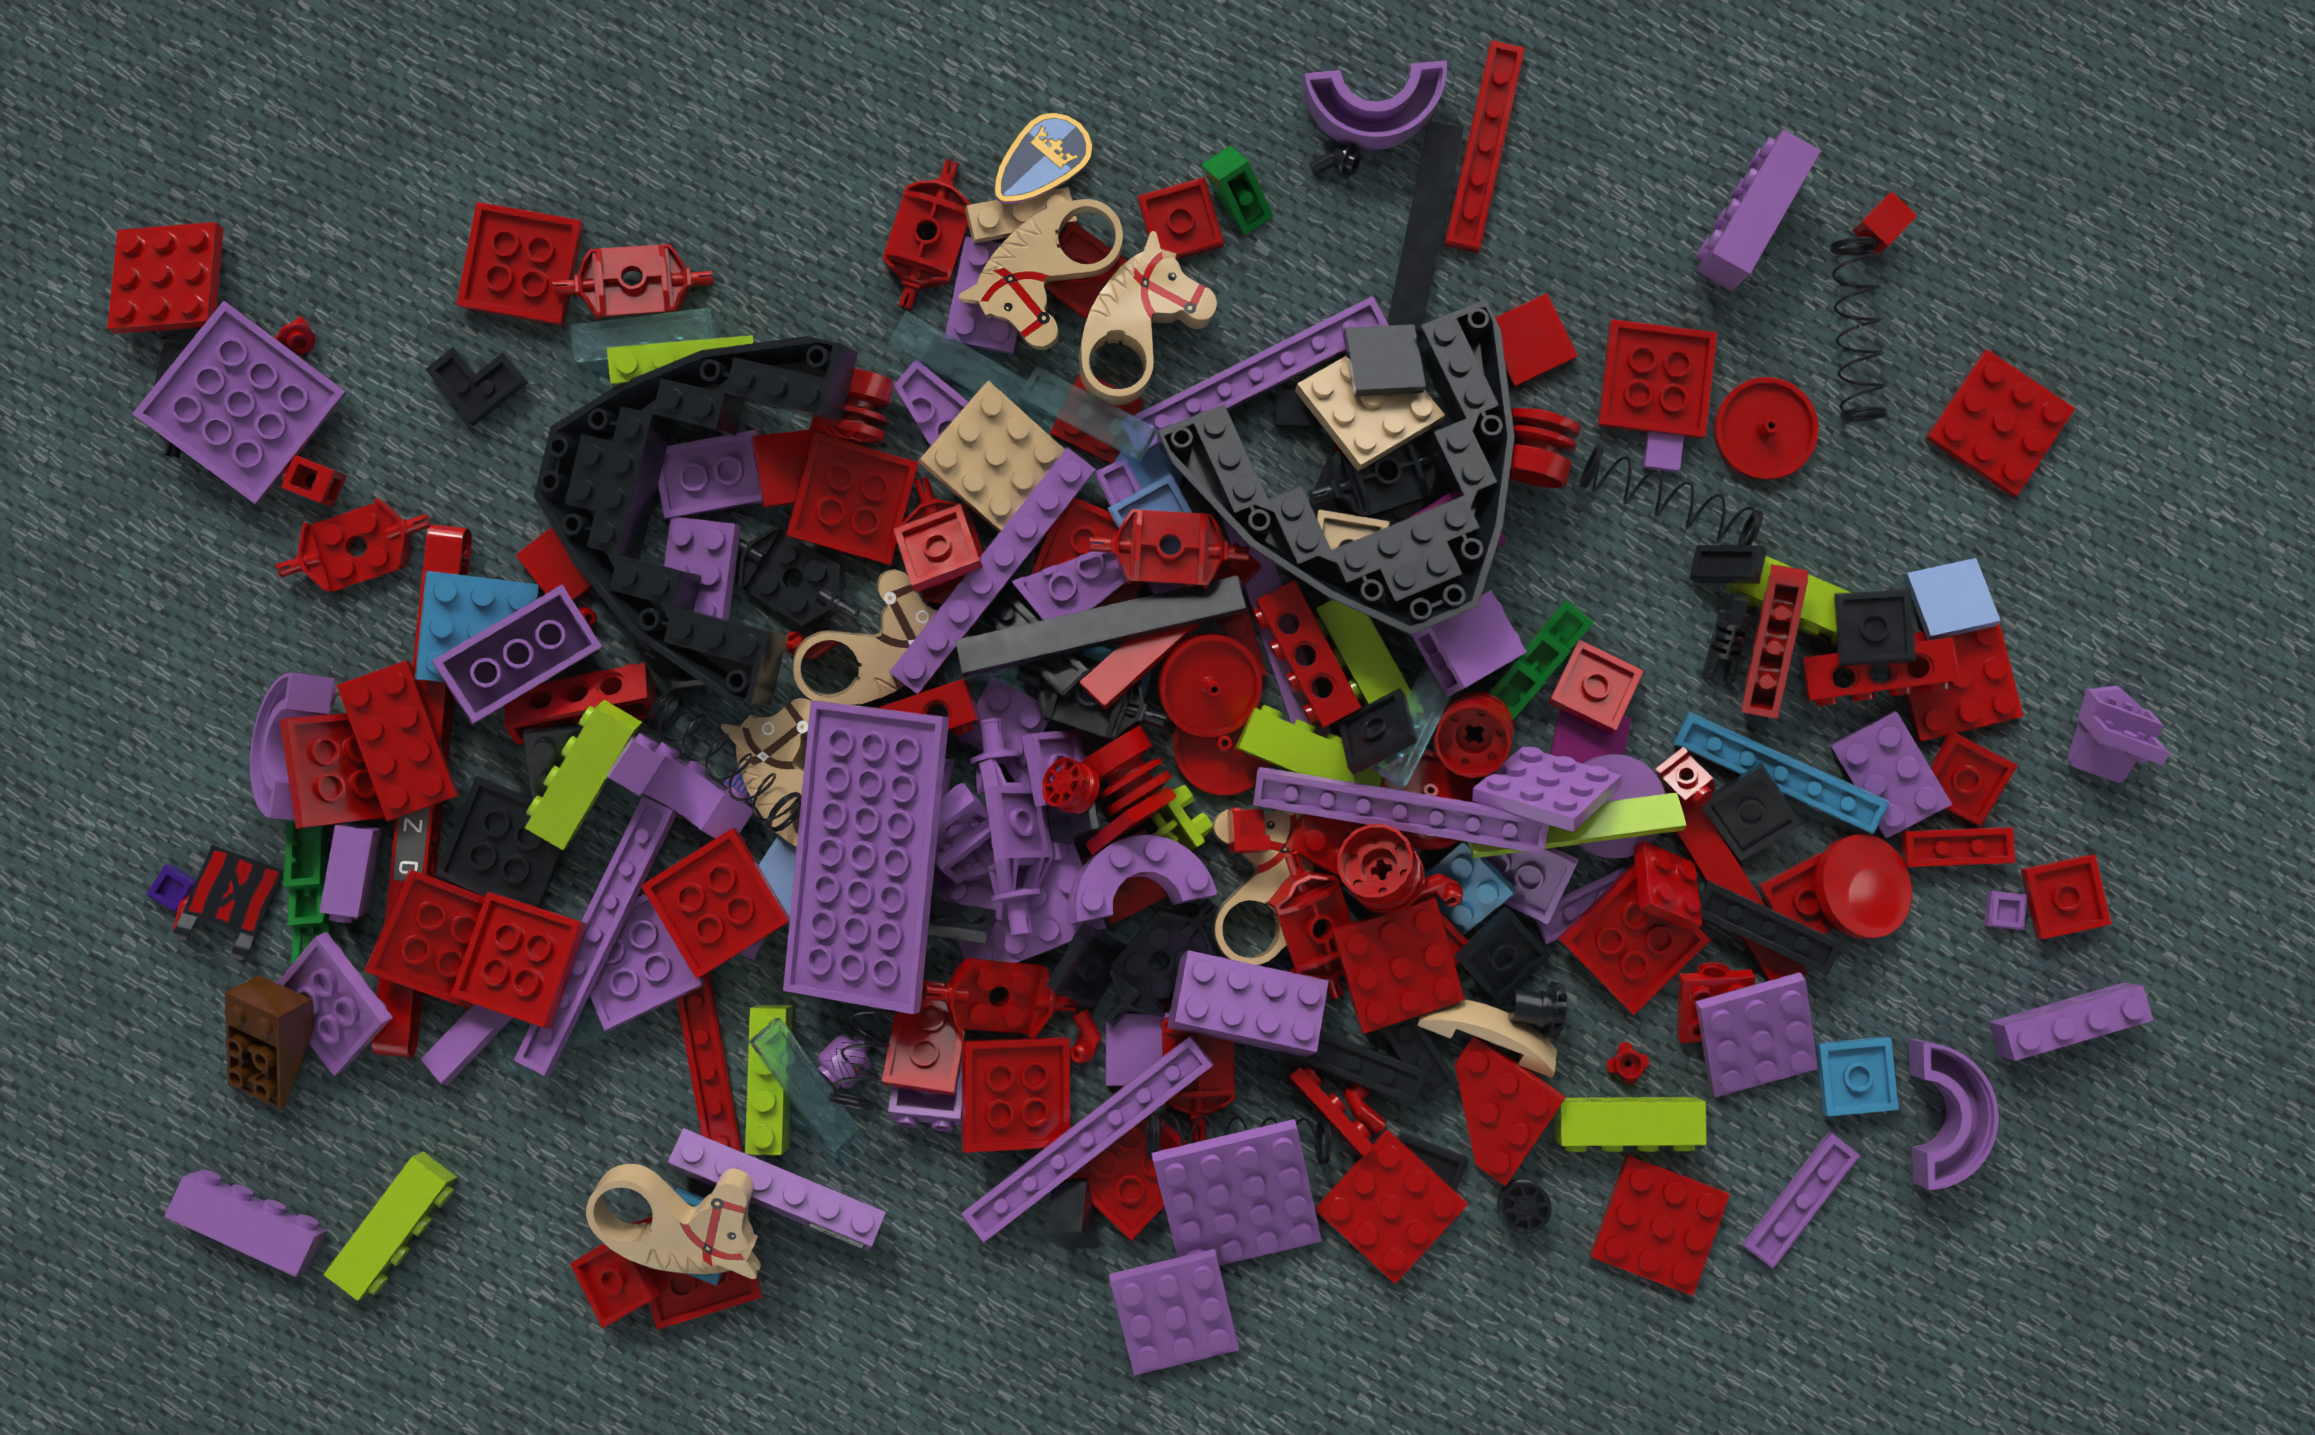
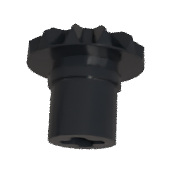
(1540, 1008)

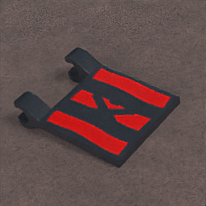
(232, 894)

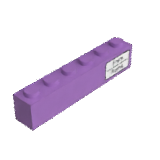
(779, 1190)

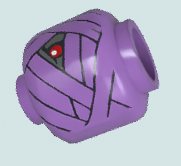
(834, 1067)

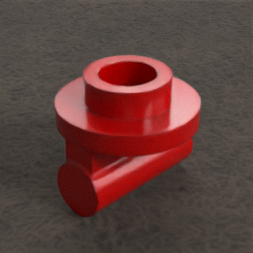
(297, 336)

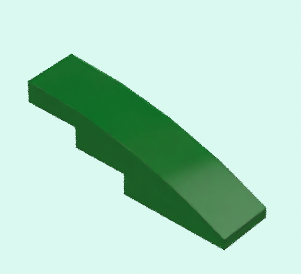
(1542, 657)
(305, 879)

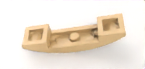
(1494, 1026)

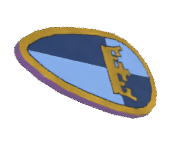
(1042, 158)

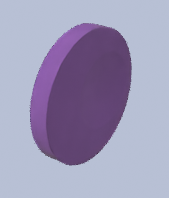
(1636, 782)

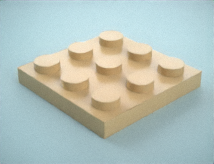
(1365, 425)
(992, 456)

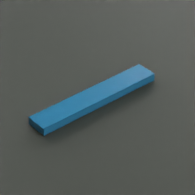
(1791, 775)

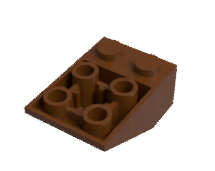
(266, 1038)

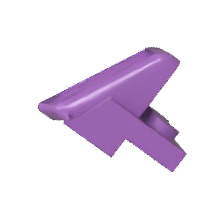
(2114, 735)
(963, 836)

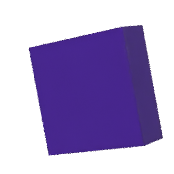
(171, 887)

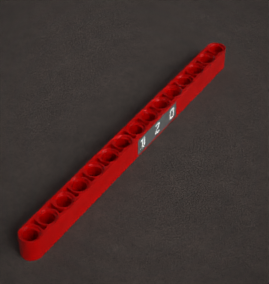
(418, 833)

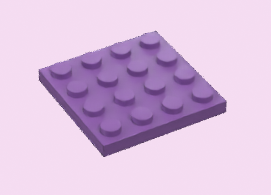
(240, 402)
(1046, 911)
(1238, 1194)

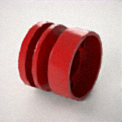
(866, 392)
(1538, 441)
(1475, 753)
(1126, 772)
(1366, 857)

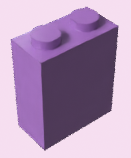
(1469, 645)
(351, 871)

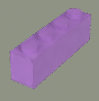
(2070, 1021)
(246, 1222)

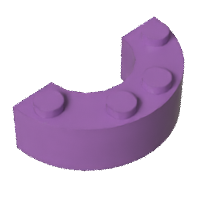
(1373, 123)
(287, 697)
(679, 785)
(1137, 856)
(1969, 1118)

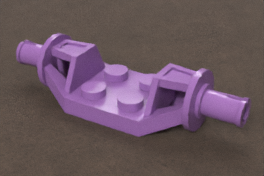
(1016, 826)

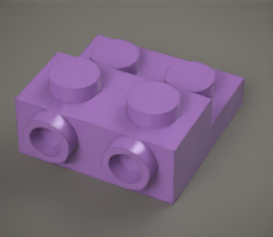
(917, 1106)

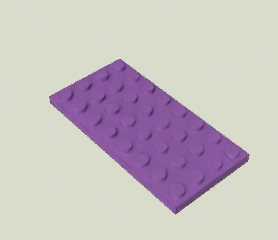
(865, 855)

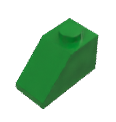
(1237, 189)

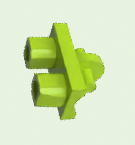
(1177, 826)

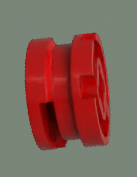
(1073, 786)

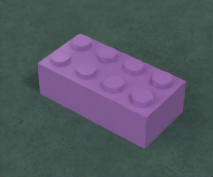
(1755, 209)
(516, 654)
(1248, 1004)

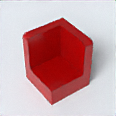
(1885, 221)
(1247, 831)

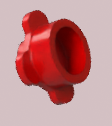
(1630, 1073)

